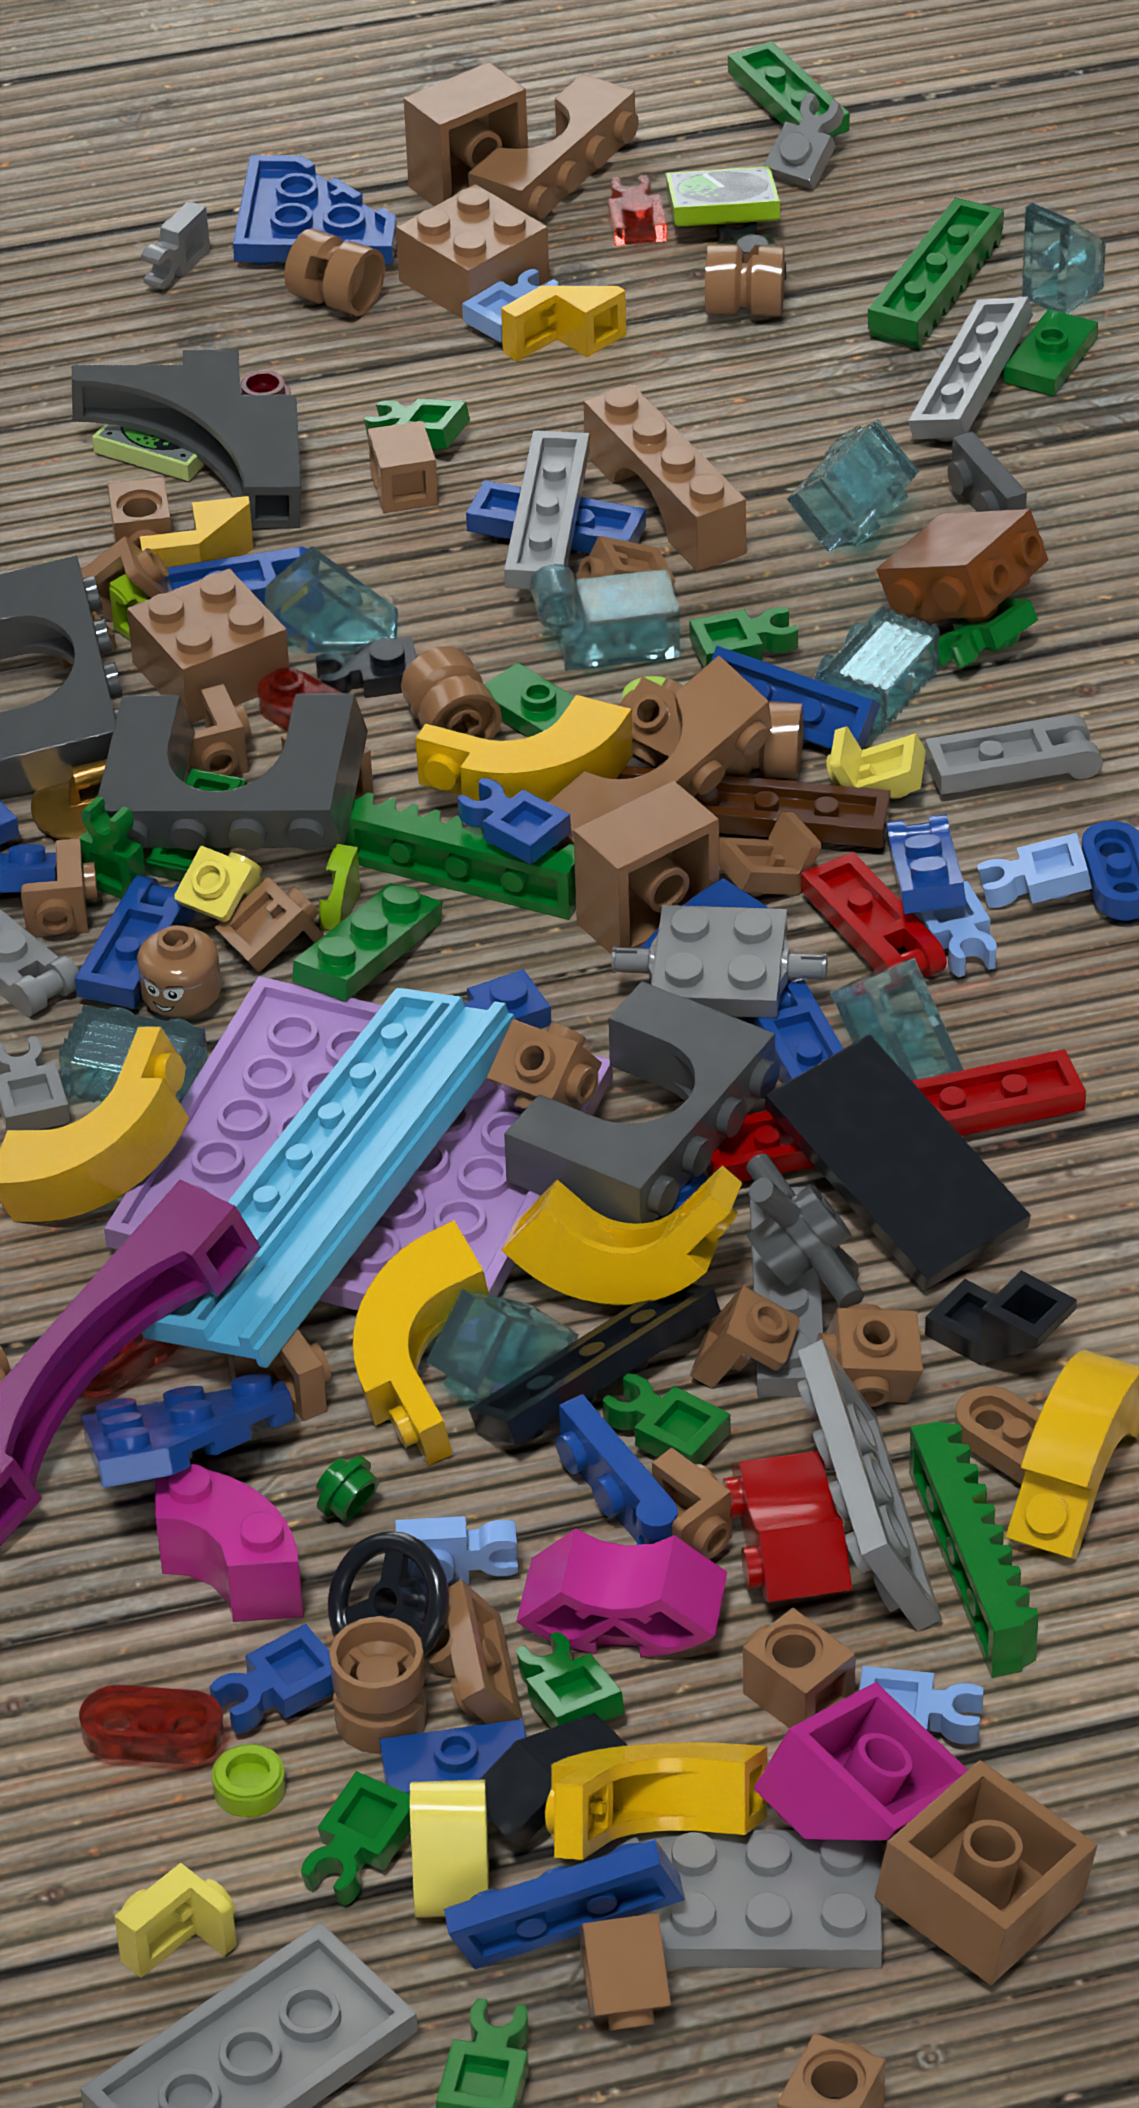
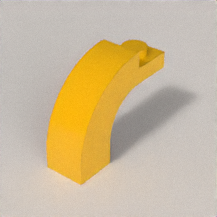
(585, 738)
(105, 1152)
(617, 1261)
(396, 1324)
(1070, 1448)
(653, 1790)

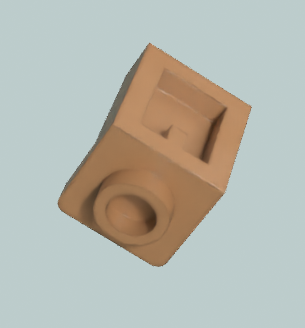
(621, 557)
(269, 923)
(743, 1330)

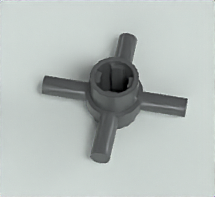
(801, 1233)

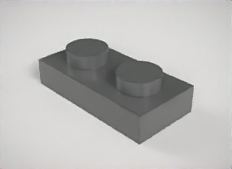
(983, 477)

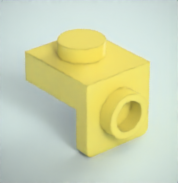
(886, 766)
(217, 883)
(169, 1914)

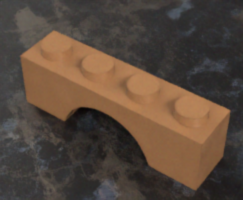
(591, 126)
(697, 503)
(719, 723)

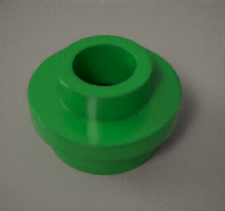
(346, 1487)

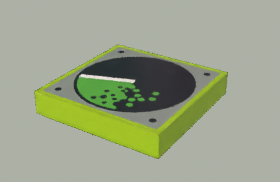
(722, 196)

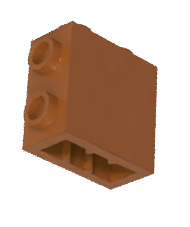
(963, 565)

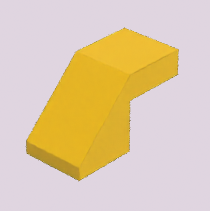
(575, 315)
(219, 532)

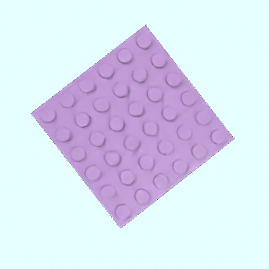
(260, 1079)

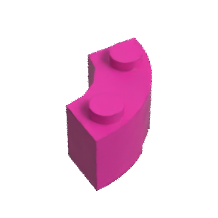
(229, 1540)
(623, 1595)

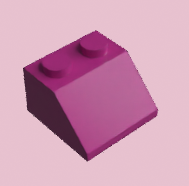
(857, 1770)

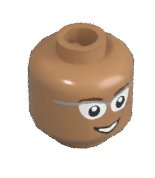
(179, 972)

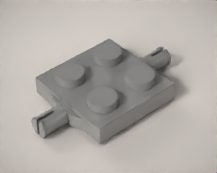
(722, 958)

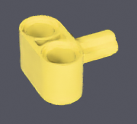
(448, 1844)

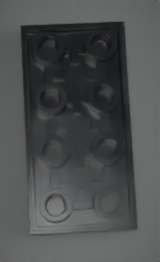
(897, 1161)

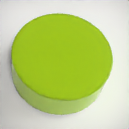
(248, 1780)

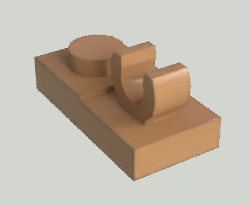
(478, 1658)

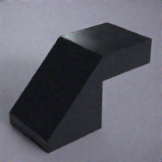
(998, 1325)
(522, 1776)

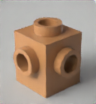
(653, 720)
(545, 1064)
(877, 1351)

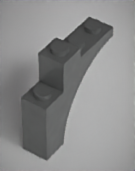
(200, 409)

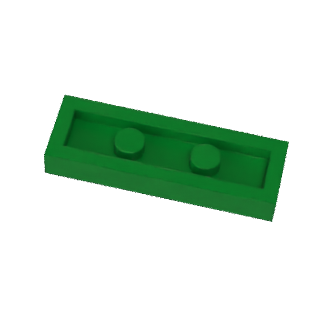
(779, 83)
(367, 941)

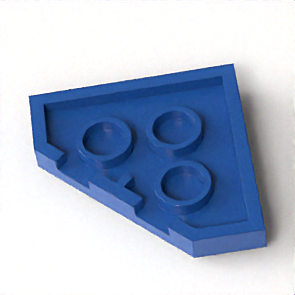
(288, 196)
(160, 1437)

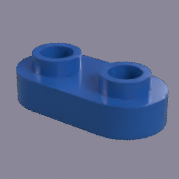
(1113, 868)

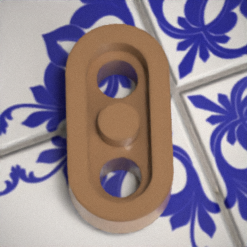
(1011, 1424)

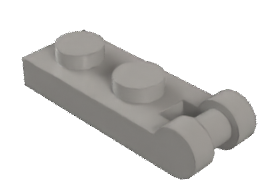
(1012, 754)
(31, 970)

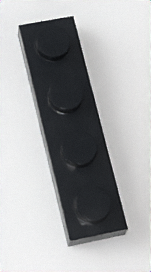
(592, 1363)

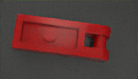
(870, 915)

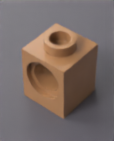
(403, 467)
(139, 508)
(796, 1668)
(624, 1970)
(837, 2071)

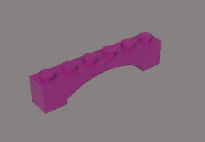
(175, 1255)

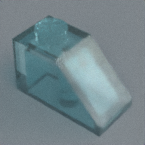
(1060, 261)
(328, 606)
(901, 1017)
(493, 1343)

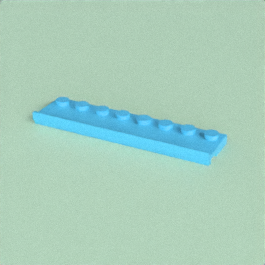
(342, 1167)

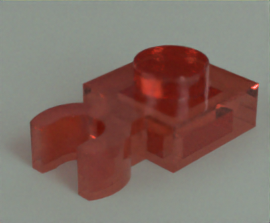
(636, 214)

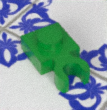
(440, 417)
(992, 633)
(743, 635)
(108, 846)
(667, 1422)
(568, 1687)
(360, 1828)
(491, 2067)

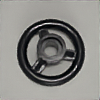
(418, 1601)

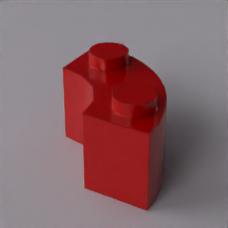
(789, 1527)

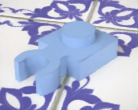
(485, 308)
(1043, 870)
(963, 931)
(460, 1550)
(932, 1707)

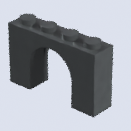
(51, 613)
(295, 804)
(641, 1167)

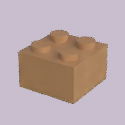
(458, 126)
(469, 247)
(206, 638)
(643, 858)
(985, 1871)

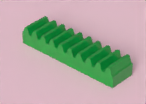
(936, 273)
(459, 858)
(973, 1547)

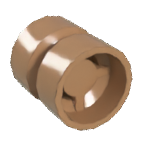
(334, 272)
(744, 280)
(450, 693)
(782, 751)
(377, 1682)

